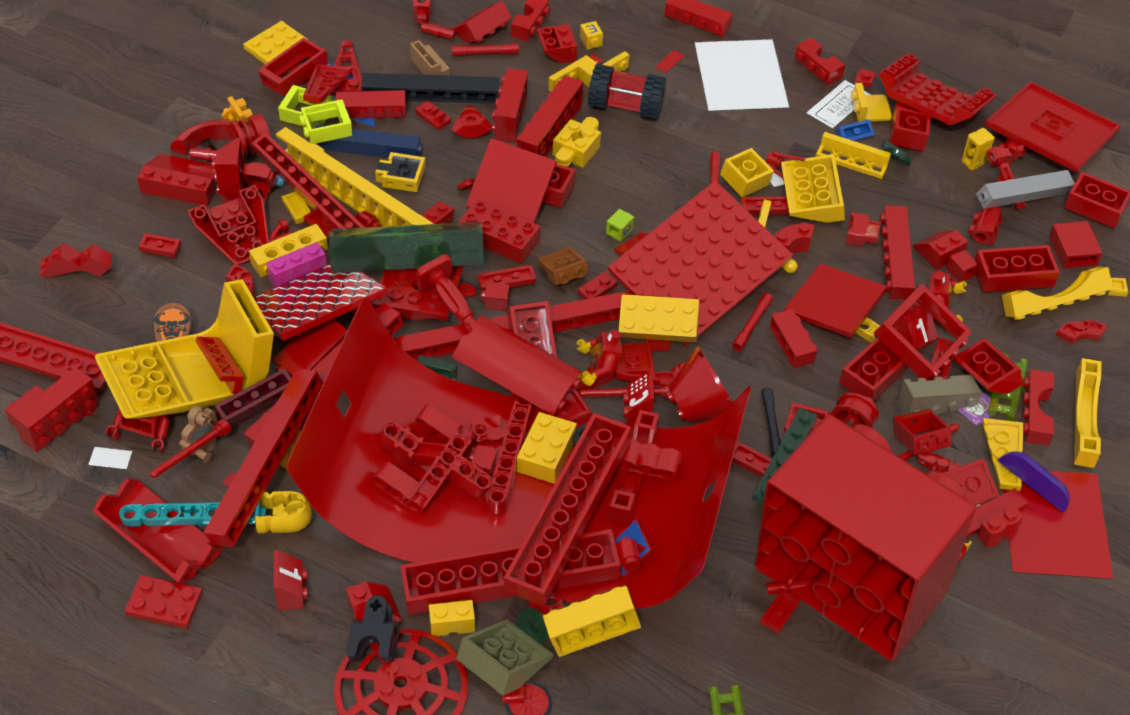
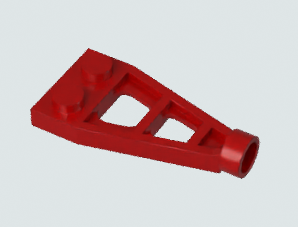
(347, 55)

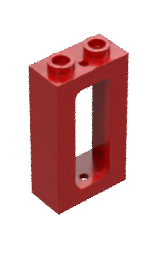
(273, 70)

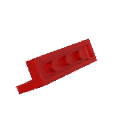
(221, 362)

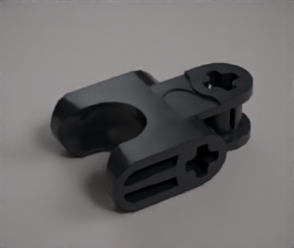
(374, 628)

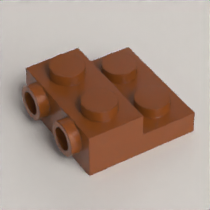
(563, 266)

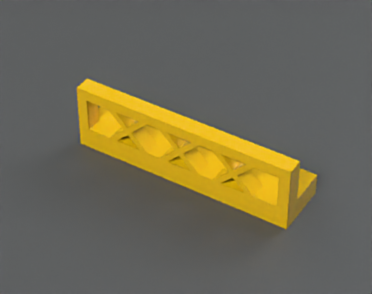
(855, 152)

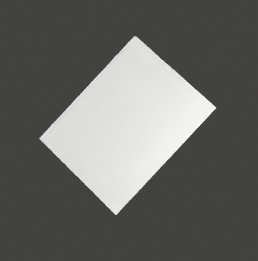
(741, 75)

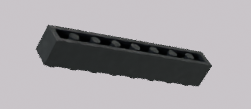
(435, 87)

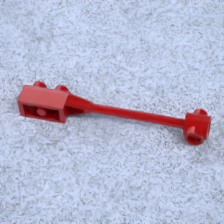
(990, 219)

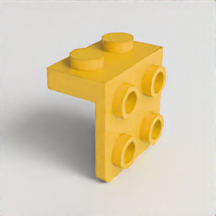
(870, 106)

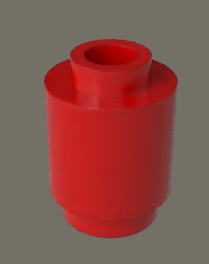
(628, 554)

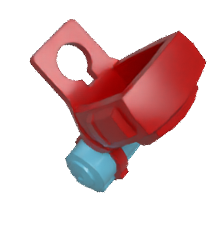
(261, 176)

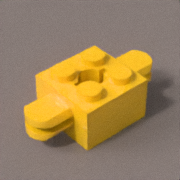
(577, 142)

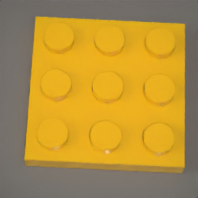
(272, 42)

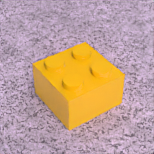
(746, 172)

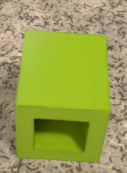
(620, 225)

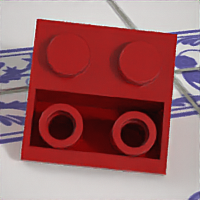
(558, 43)

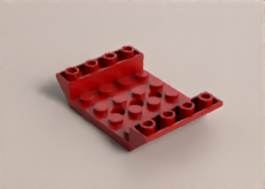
(931, 95)

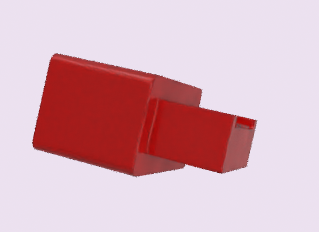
(862, 230)

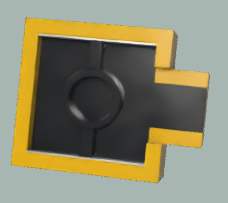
(401, 172)

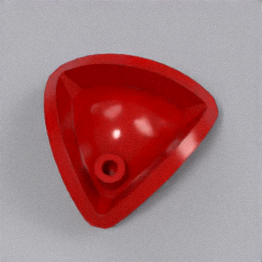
(471, 123)

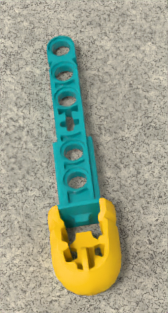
(290, 513)

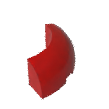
(199, 132)

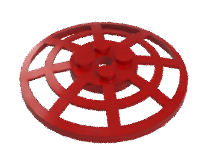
(403, 669)

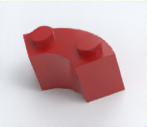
(796, 237)

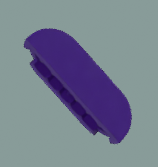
(1037, 478)

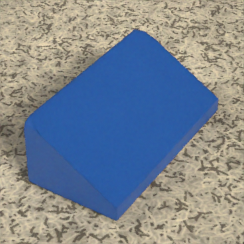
(856, 130)

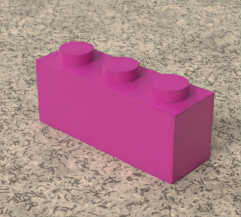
(296, 264)

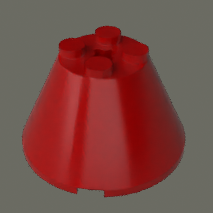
(698, 390)

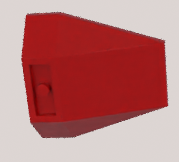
(234, 225)

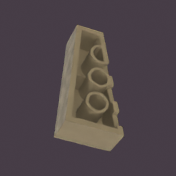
(938, 394)

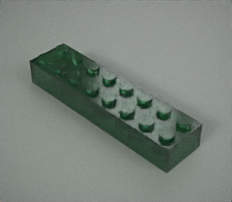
(404, 246)

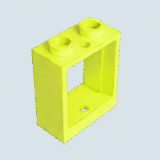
(289, 103)
(322, 112)

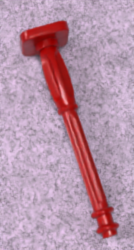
(436, 275)

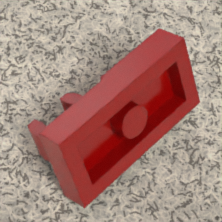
(432, 115)

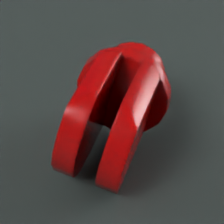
(368, 219)

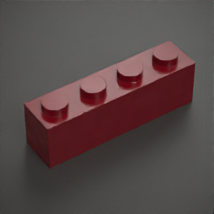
(253, 399)

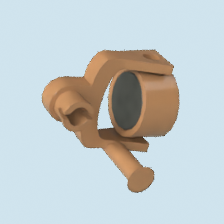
(199, 424)

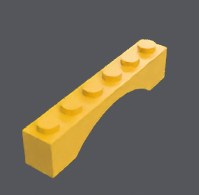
(1090, 282)
(1086, 437)

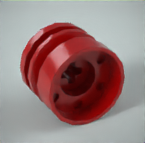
(250, 132)

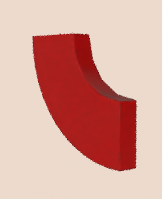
(237, 273)
(1075, 331)

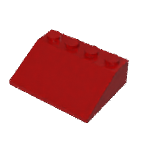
(178, 179)

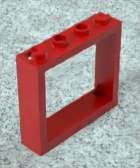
(906, 351)

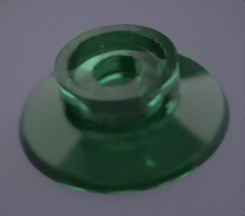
(533, 624)

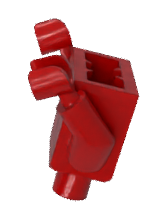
(147, 426)

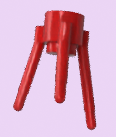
(774, 161)

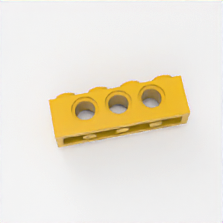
(284, 246)

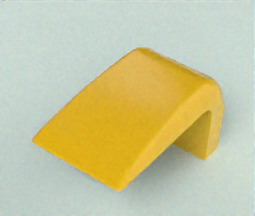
(175, 374)

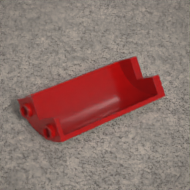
(517, 365)
(174, 548)

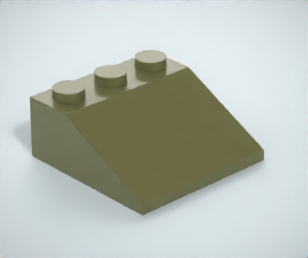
(503, 656)

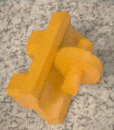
(236, 111)

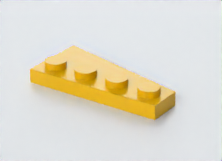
(1003, 438)

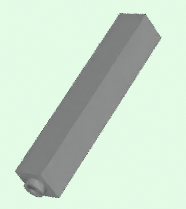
(1025, 189)

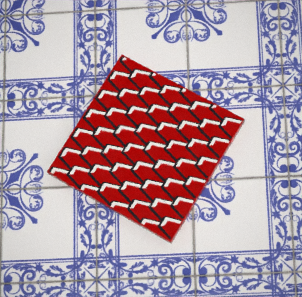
(315, 299)

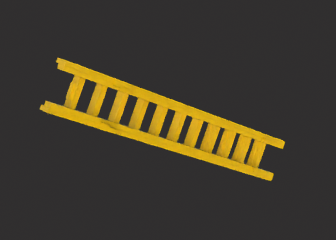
(341, 188)

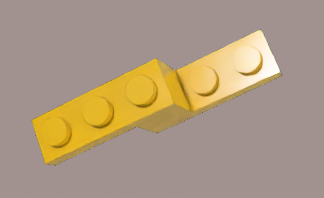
(583, 69)

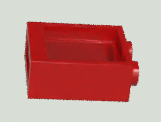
(926, 420)

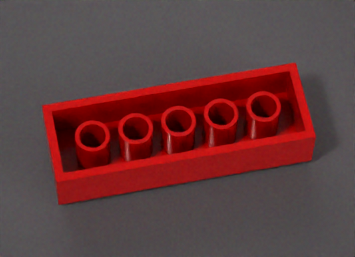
(553, 115)

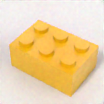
(546, 447)

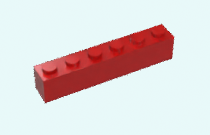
(897, 252)

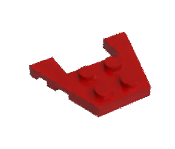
(637, 360)

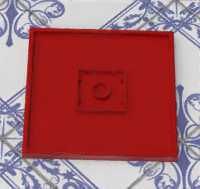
(1053, 126)

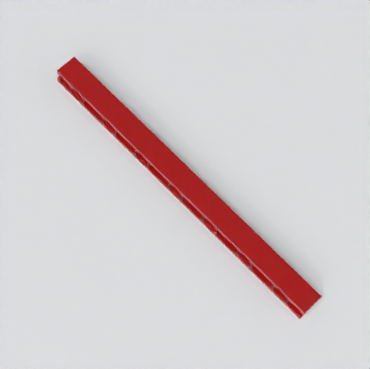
(563, 318)

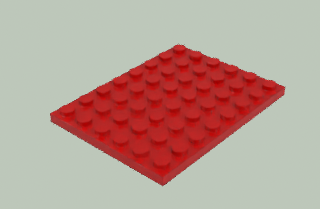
(703, 253)

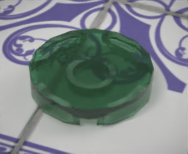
(896, 152)

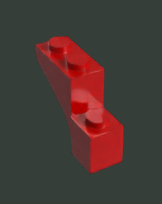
(67, 260)

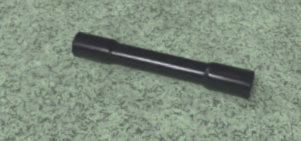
(768, 403)

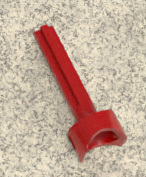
(1000, 160)

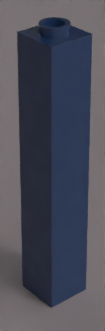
(374, 144)

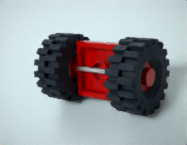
(626, 91)

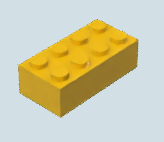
(659, 318)
(591, 621)

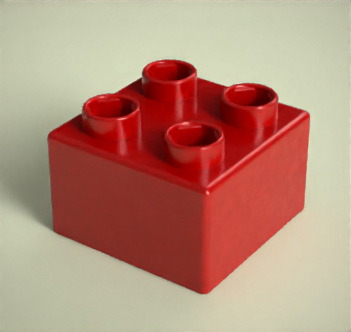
(863, 528)

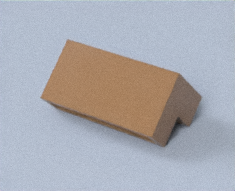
(427, 60)

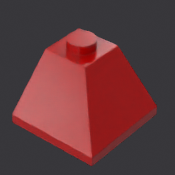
(359, 595)

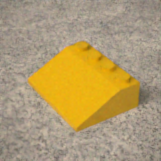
(814, 189)

